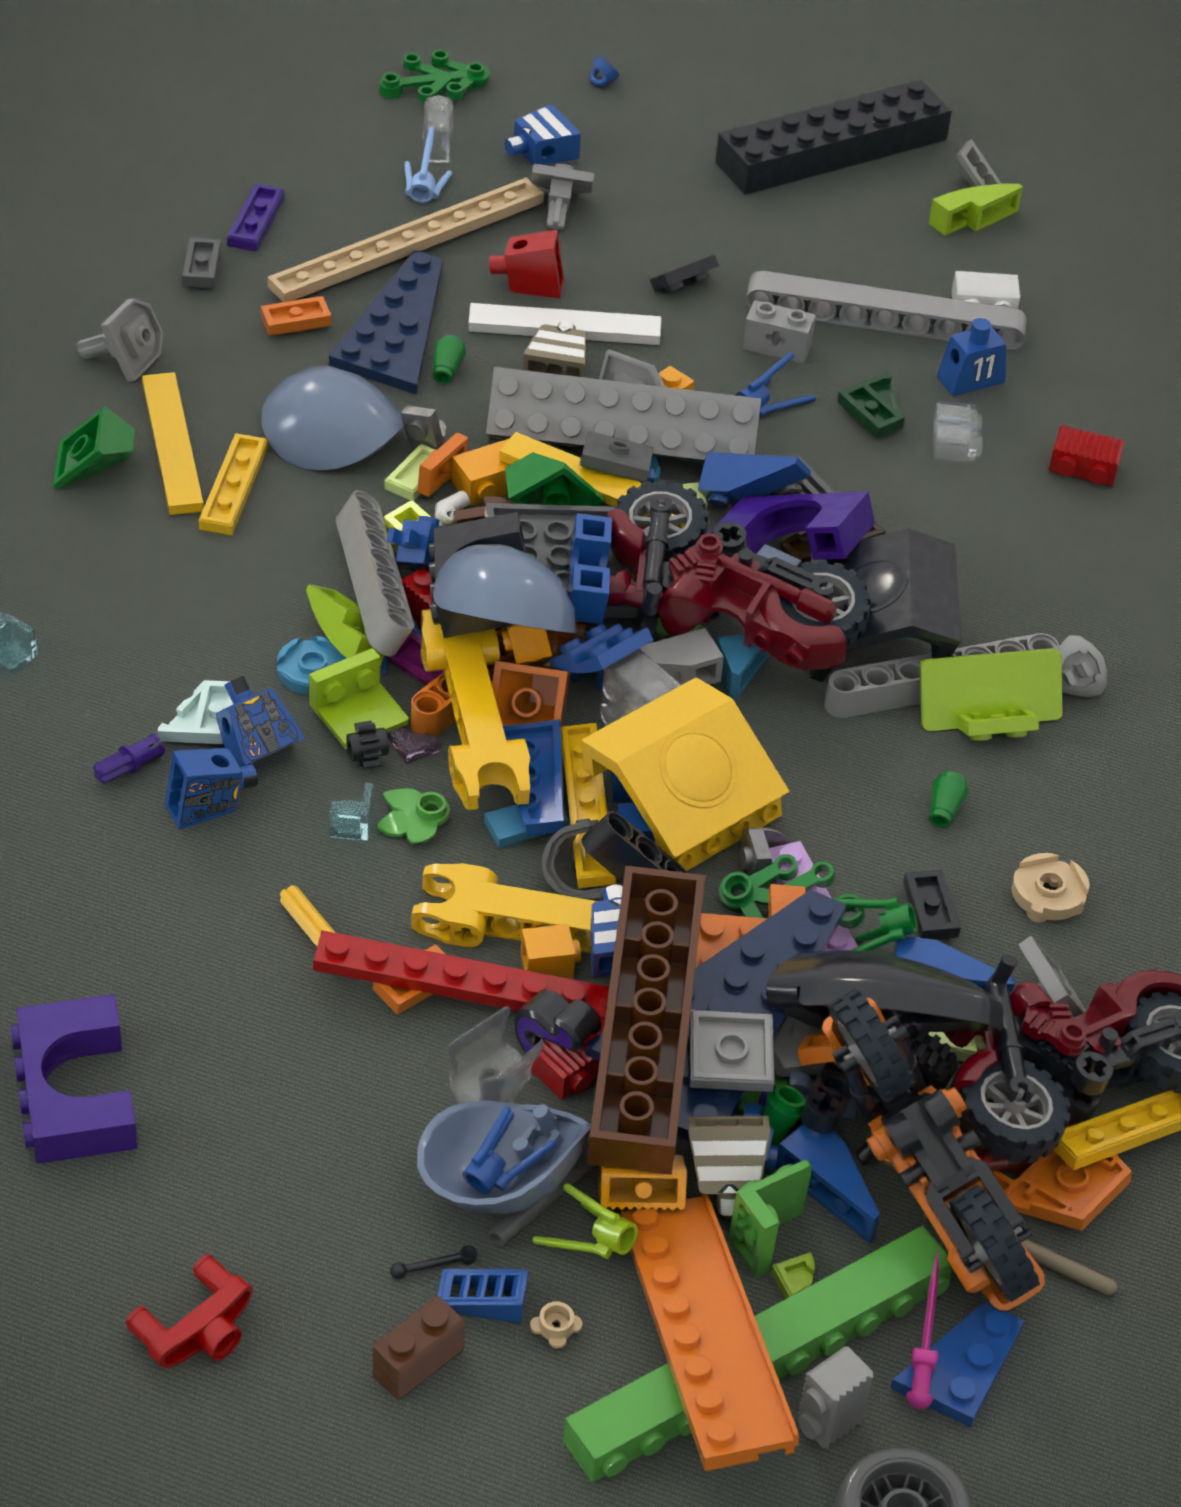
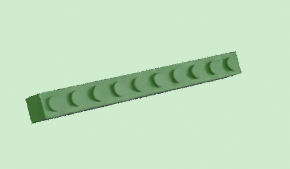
(795, 1332)

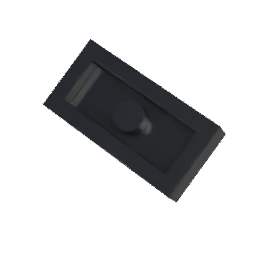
(674, 279)
(932, 904)

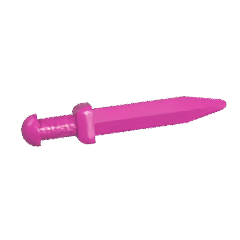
(923, 1359)

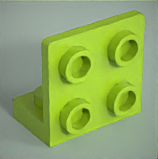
(353, 694)

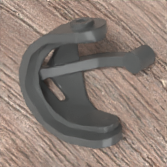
(557, 865)

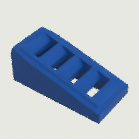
(496, 1307)

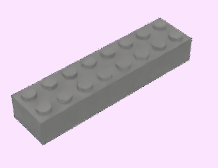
(671, 420)

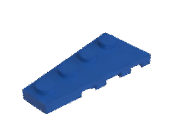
(546, 802)

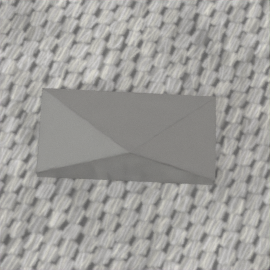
(974, 167)

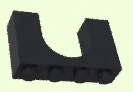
(449, 539)

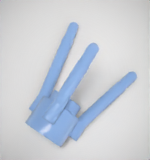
(422, 185)

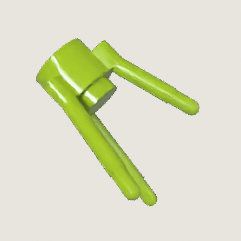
(609, 1229)

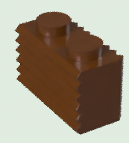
(418, 1347)

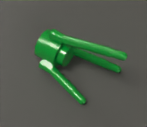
(894, 922)

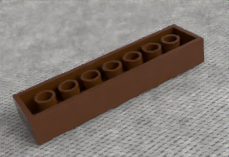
(647, 1021)

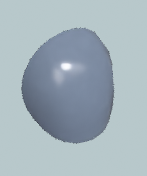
(328, 419)
(504, 587)
(461, 1129)

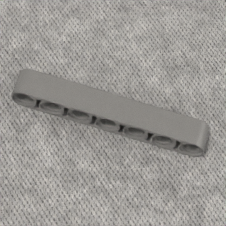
(374, 574)
(897, 681)

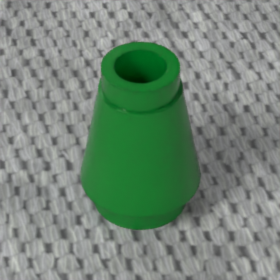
(447, 358)
(947, 797)
(784, 1110)

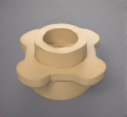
(560, 1314)

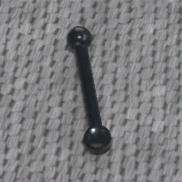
(466, 1256)

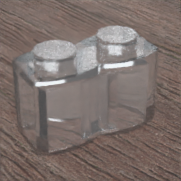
(439, 114)
(956, 433)

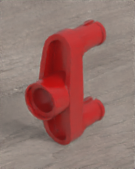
(205, 1328)

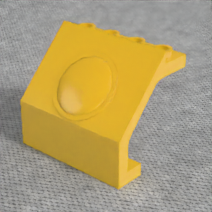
(690, 770)

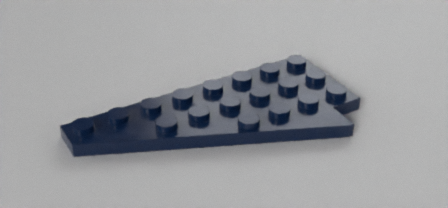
(737, 983)

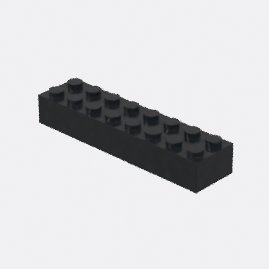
(832, 136)

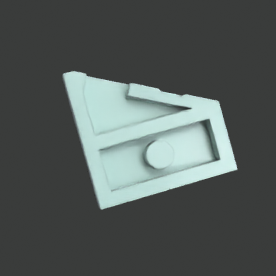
(197, 716)

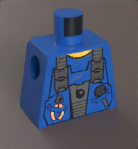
(255, 723)
(205, 785)

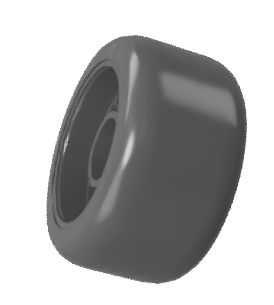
(901, 1480)

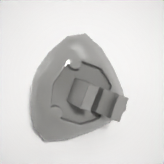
(1082, 668)

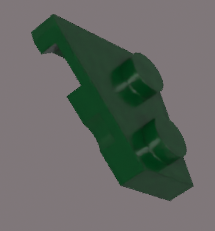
(874, 405)

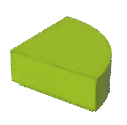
(794, 1274)

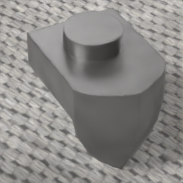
(423, 426)
(755, 846)

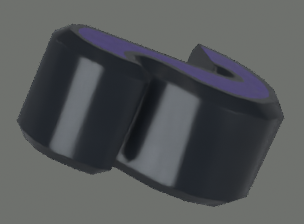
(555, 1020)

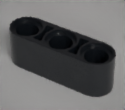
(619, 843)

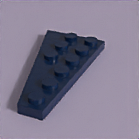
(395, 328)

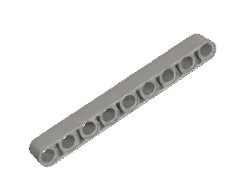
(884, 308)

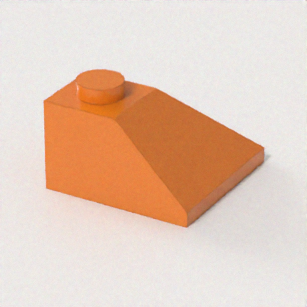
(529, 693)

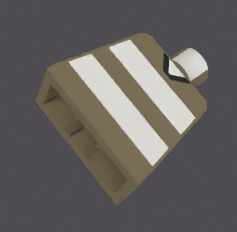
(557, 350)
(728, 1154)

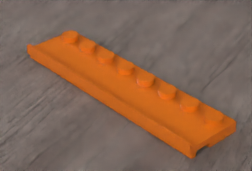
(710, 1335)

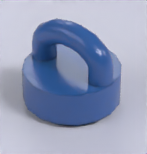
(603, 66)

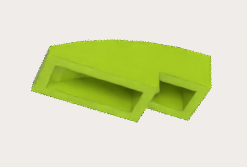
(974, 207)
(339, 620)

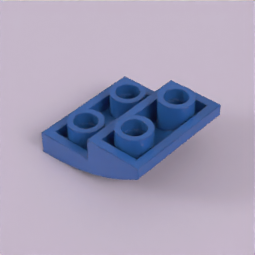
(599, 649)

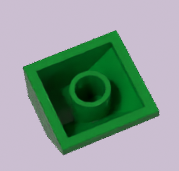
(93, 448)
(548, 482)

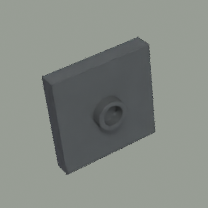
(616, 456)

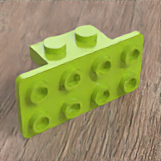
(991, 692)

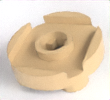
(1048, 904)

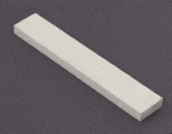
(597, 325)

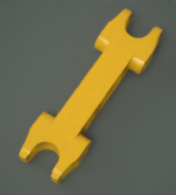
(484, 751)
(483, 907)

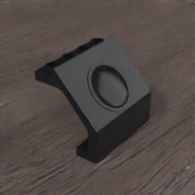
(910, 591)

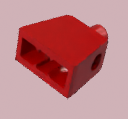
(532, 264)

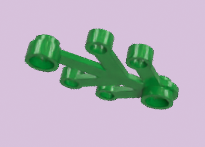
(470, 76)
(756, 894)

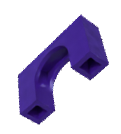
(832, 520)
(61, 1123)

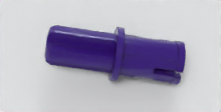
(128, 759)

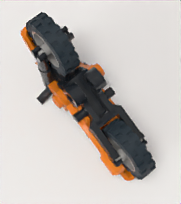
(922, 1140)

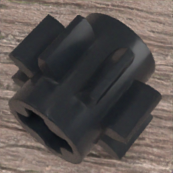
(367, 744)

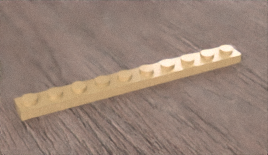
(403, 240)

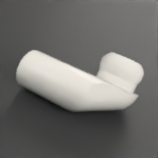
(445, 508)

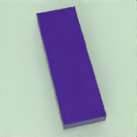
(255, 217)

